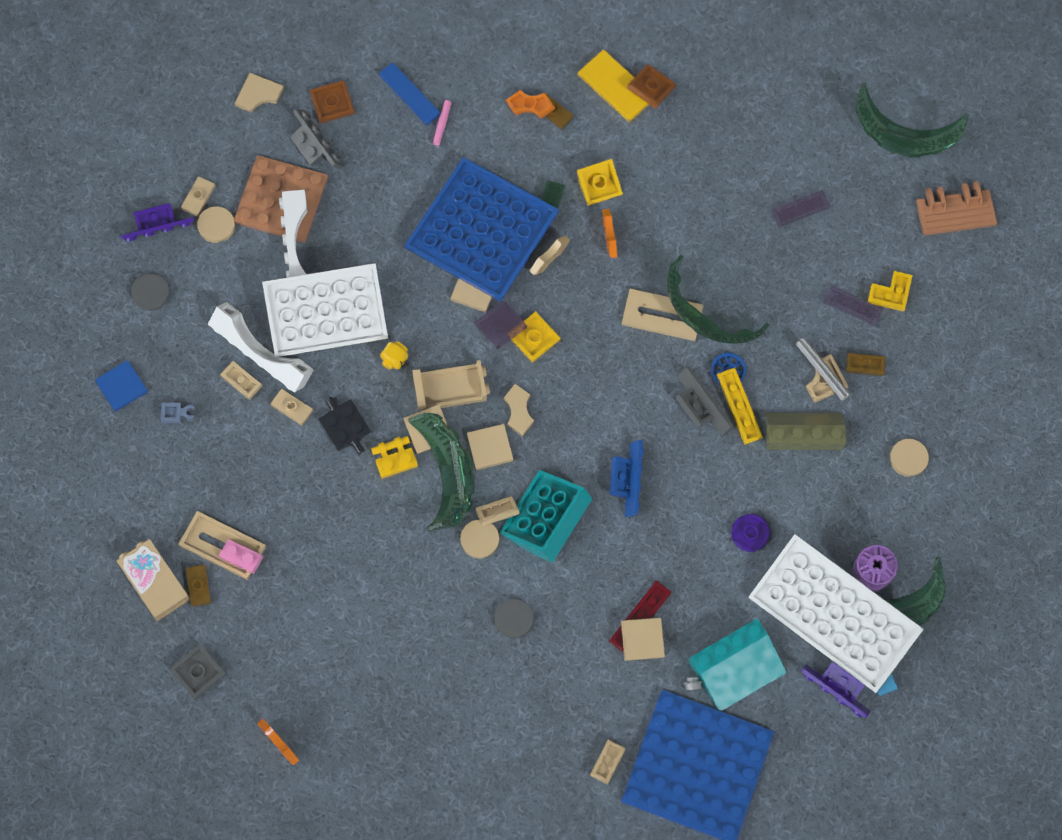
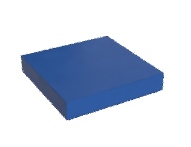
(121, 385)

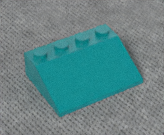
(546, 515)
(737, 665)

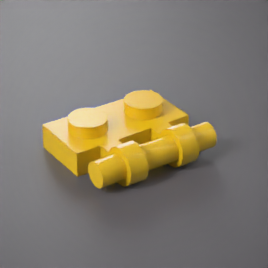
(396, 462)

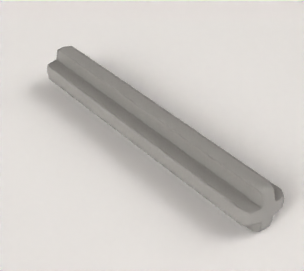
(823, 369)

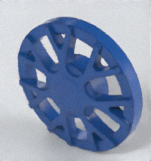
(726, 366)

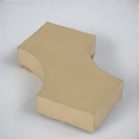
(553, 252)
(520, 419)

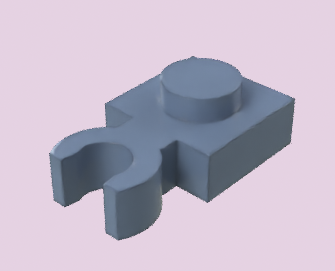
(174, 412)

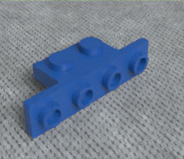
(626, 478)

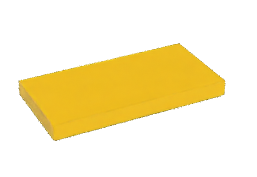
(611, 83)

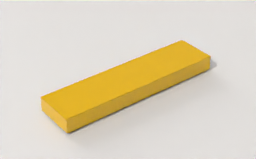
(739, 406)

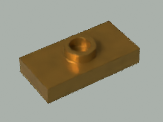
(560, 115)
(865, 364)
(198, 585)

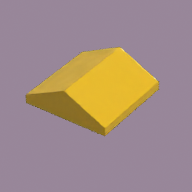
(599, 182)

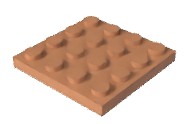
(265, 185)

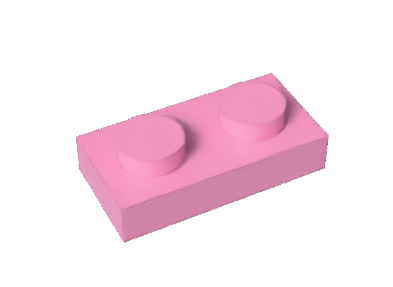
(241, 556)

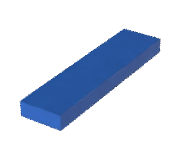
(409, 94)

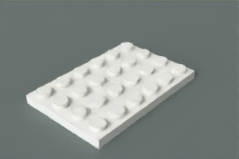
(325, 310)

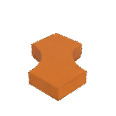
(523, 103)
(609, 233)
(278, 742)

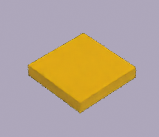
(536, 338)

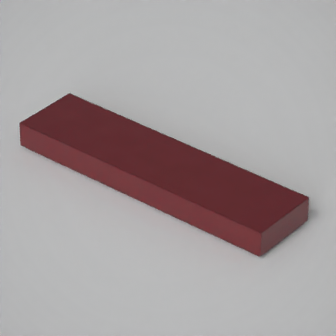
(644, 609)

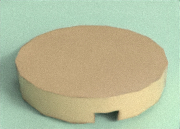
(216, 224)
(909, 457)
(479, 540)

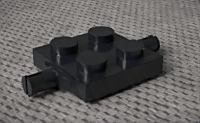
(344, 425)

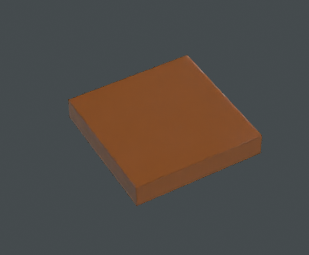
(651, 86)
(332, 101)

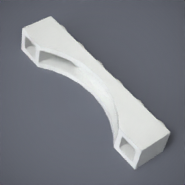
(295, 209)
(231, 325)

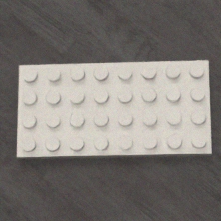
(835, 613)

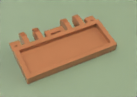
(953, 214)

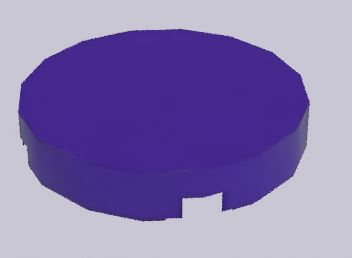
(751, 538)

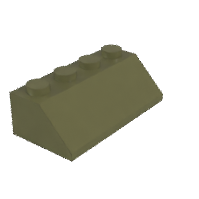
(805, 431)

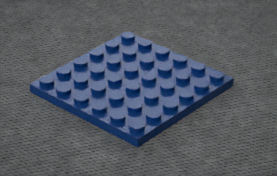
(481, 229)
(697, 767)

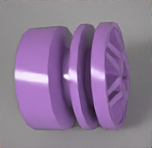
(877, 578)

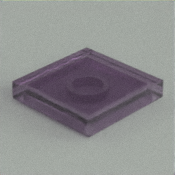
(500, 324)

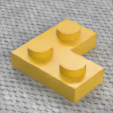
(894, 296)

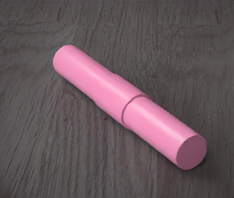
(442, 122)

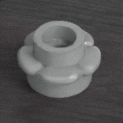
(693, 683)

